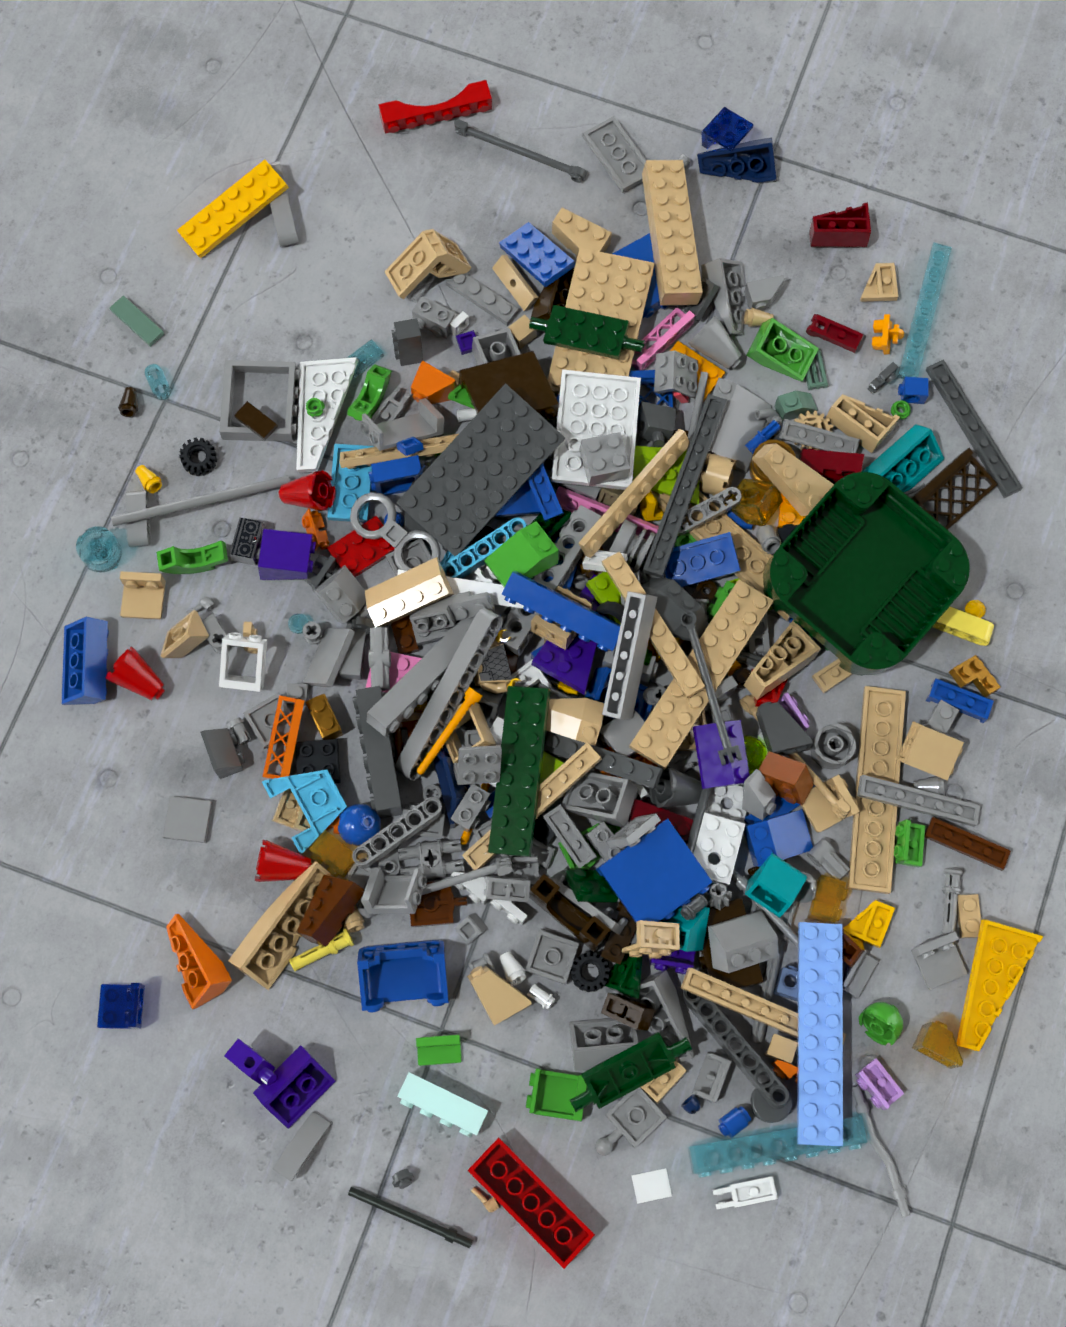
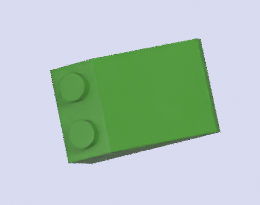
(782, 350)
(526, 552)

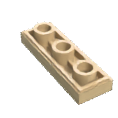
(515, 282)

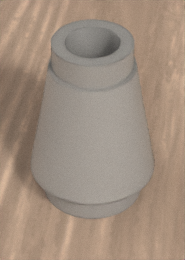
(932, 785)

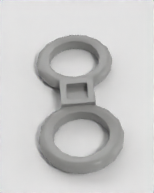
(391, 531)

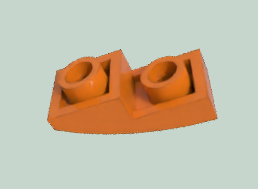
(785, 1070)

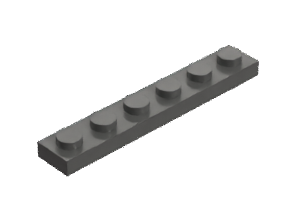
(611, 762)

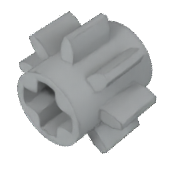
(718, 896)

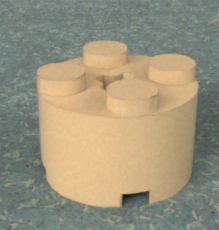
(717, 474)

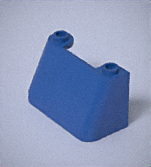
(402, 973)

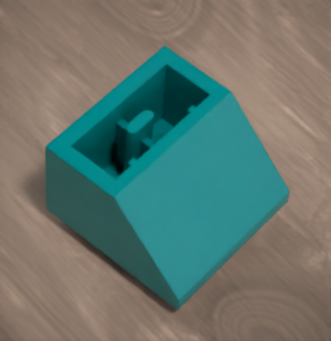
(775, 885)
(691, 931)

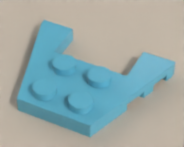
(317, 799)

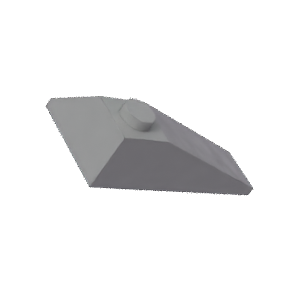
(660, 994)

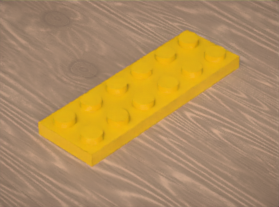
(232, 208)

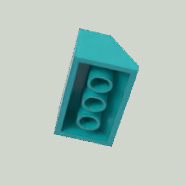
(908, 458)

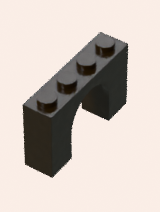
(549, 898)
(741, 978)

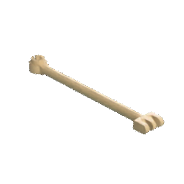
(840, 807)

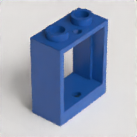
(394, 475)

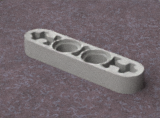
(708, 515)

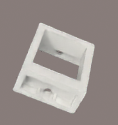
(243, 682)

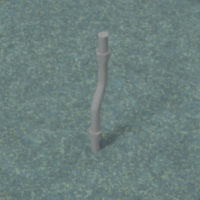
(898, 1192)

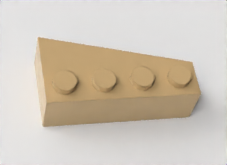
(784, 659)

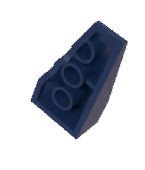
(747, 161)

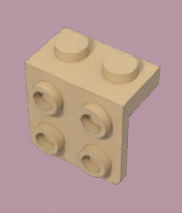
(820, 809)

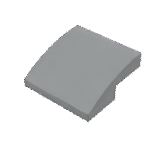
(621, 732)

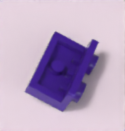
(678, 960)

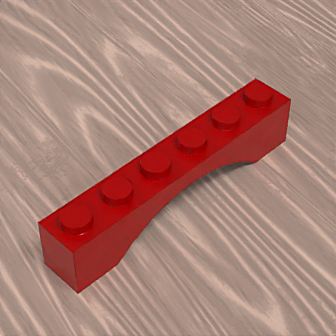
(401, 116)

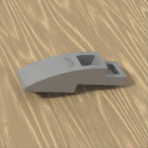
(449, 610)

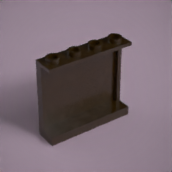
(520, 373)

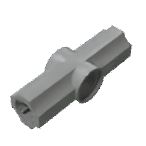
(379, 657)

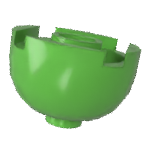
(882, 1022)

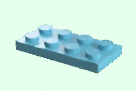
(349, 486)

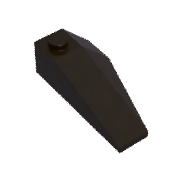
(552, 295)

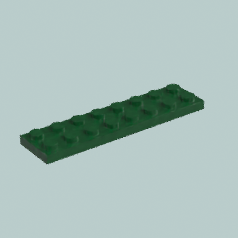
(519, 772)

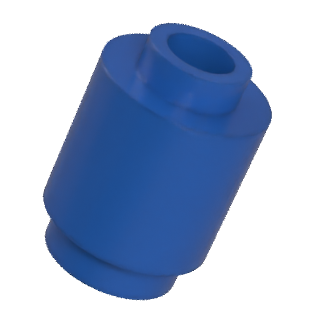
(734, 1122)

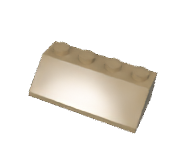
(407, 593)

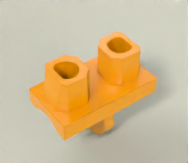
(885, 327)

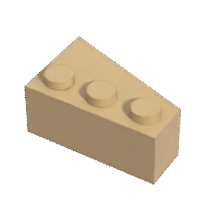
(578, 233)
(861, 421)

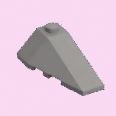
(728, 298)

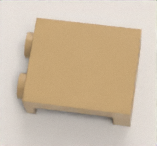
(552, 631)
(930, 751)

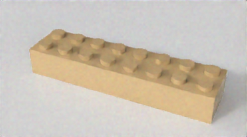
(671, 232)

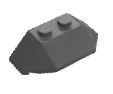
(674, 601)

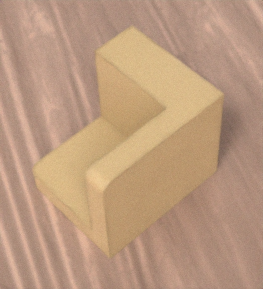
(521, 331)
(781, 1048)

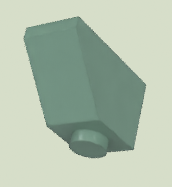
(793, 404)

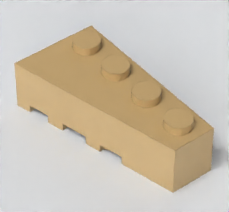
(792, 477)

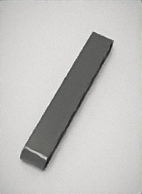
(739, 1055)

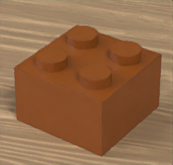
(787, 777)

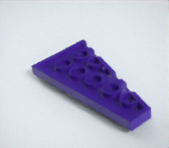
(574, 663)

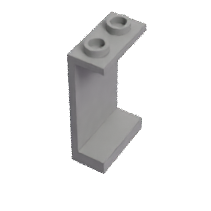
(423, 425)

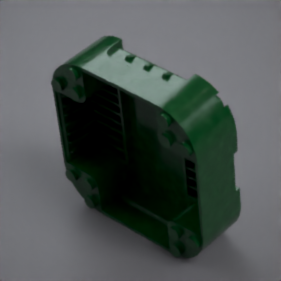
(867, 573)

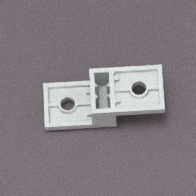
(721, 833)

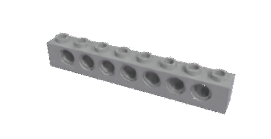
(579, 518)

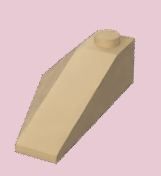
(575, 718)

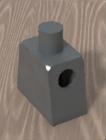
(656, 422)

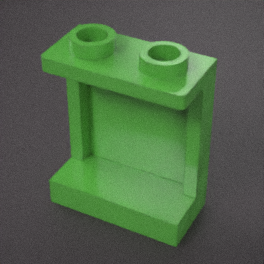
(552, 1094)

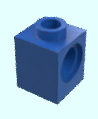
(914, 390)

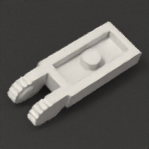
(748, 1192)

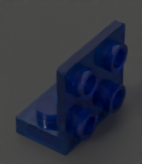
(726, 130)
(121, 1006)

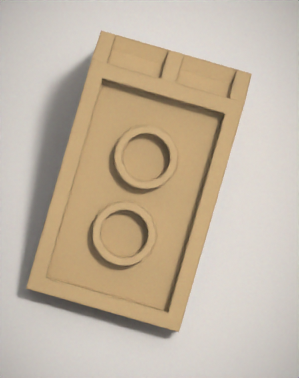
(425, 255)

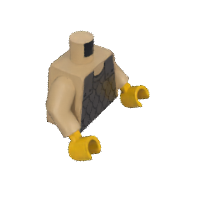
(494, 671)

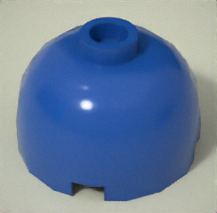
(358, 824)

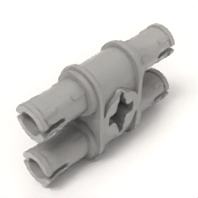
(437, 849)

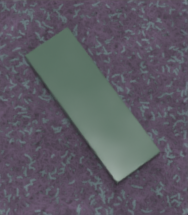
(136, 321)

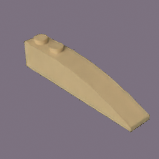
(274, 936)

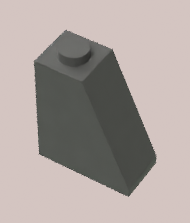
(781, 731)

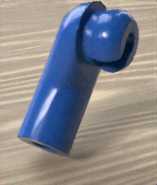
(739, 521)

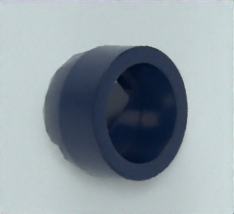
(691, 1104)

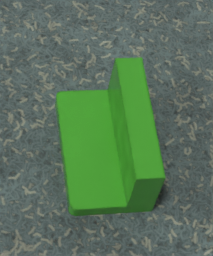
(438, 1050)

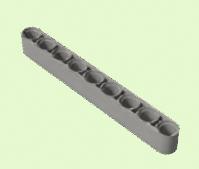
(449, 691)

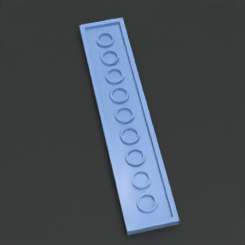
(820, 1035)

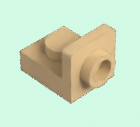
(248, 629)

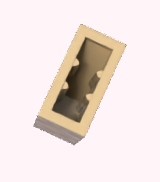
(496, 994)

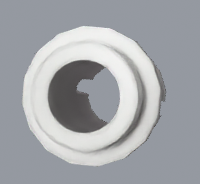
(466, 414)
(541, 997)

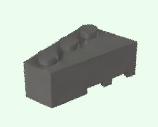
(407, 342)

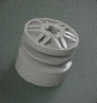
(633, 545)

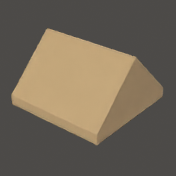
(184, 636)

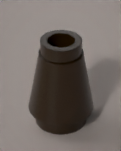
(128, 405)

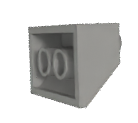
(742, 942)
(598, 1041)

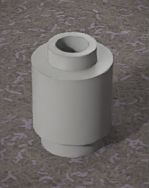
(768, 539)

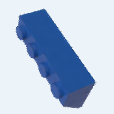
(85, 662)

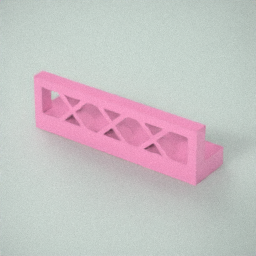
(663, 342)

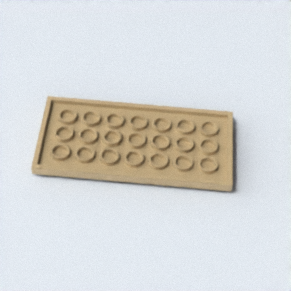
(611, 288)

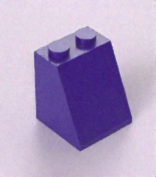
(285, 555)

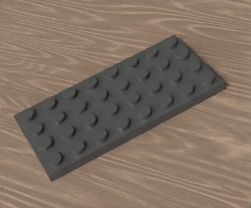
(480, 470)

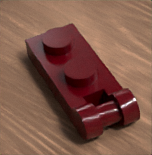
(834, 333)

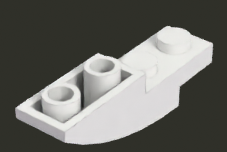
(476, 890)

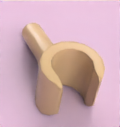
(491, 1205)

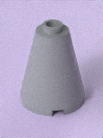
(716, 344)

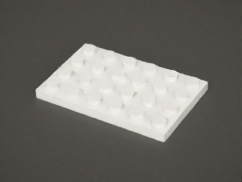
(592, 408)

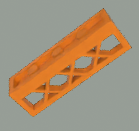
(291, 739)

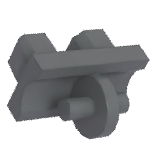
(327, 568)

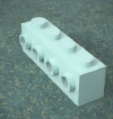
(443, 1104)

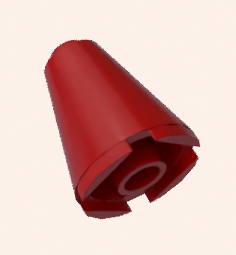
(309, 491)
(136, 675)
(279, 863)

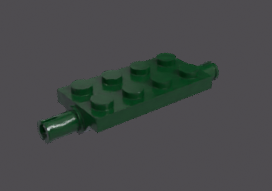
(586, 332)
(629, 1071)

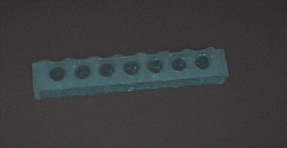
(698, 1154)

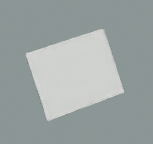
(651, 1185)

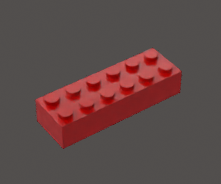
(531, 1203)

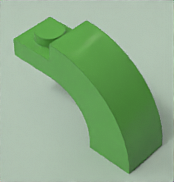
(371, 393)
(191, 561)

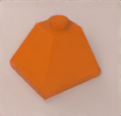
(431, 384)

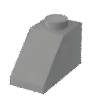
(763, 292)
(758, 796)

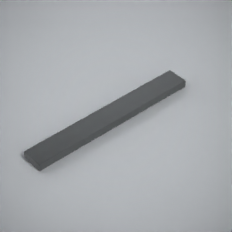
(973, 428)

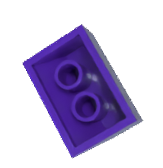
(710, 767)
(297, 1087)

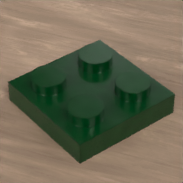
(589, 886)

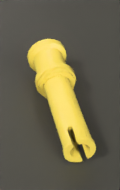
(337, 943)

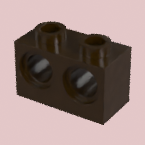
(628, 1011)

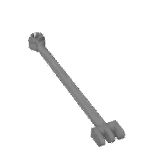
(502, 867)

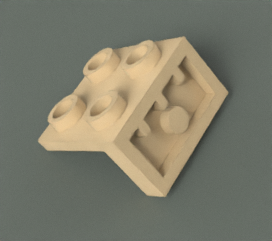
(142, 595)
(654, 939)

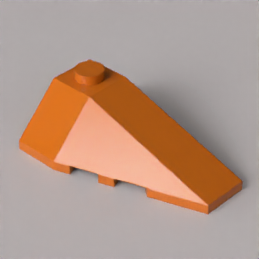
(201, 968)

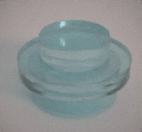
(297, 622)

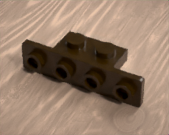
(615, 942)

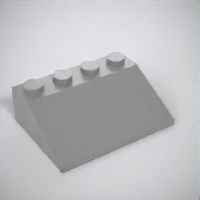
(737, 423)

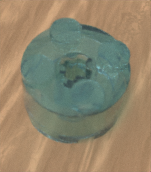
(93, 557)

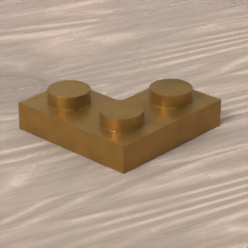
(975, 671)

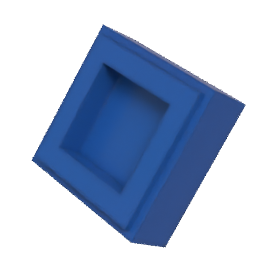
(409, 446)

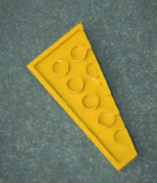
(994, 973)

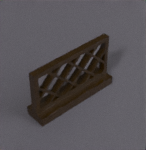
(946, 475)

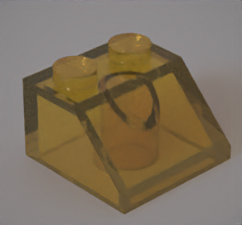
(758, 501)
(938, 1044)

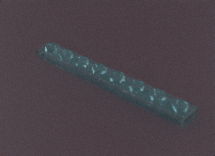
(924, 311)

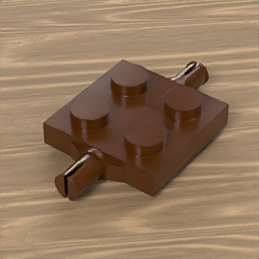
(436, 908)

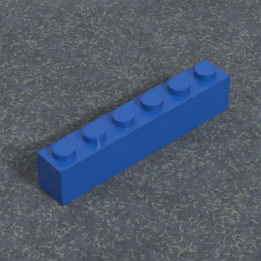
(562, 610)

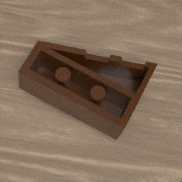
(328, 908)

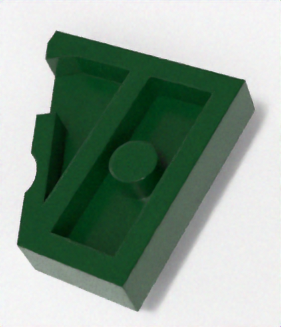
(626, 976)

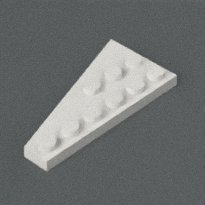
(329, 383)

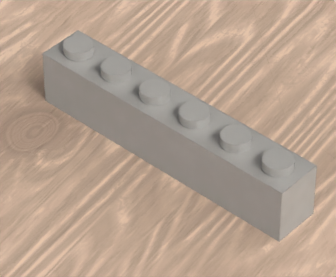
(629, 655)

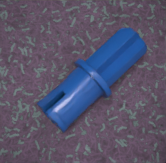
(763, 436)

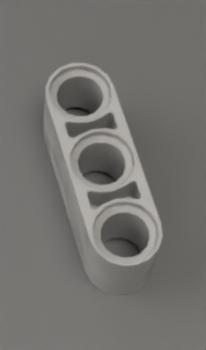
(139, 531)

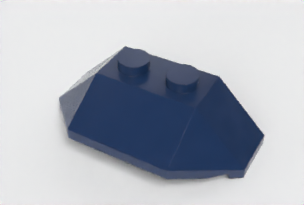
(451, 792)

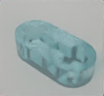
(154, 383)

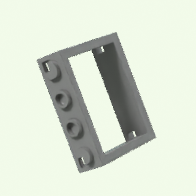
(244, 433)

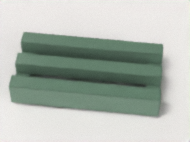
(817, 384)

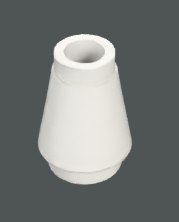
(512, 969)

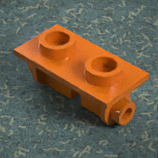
(312, 522)

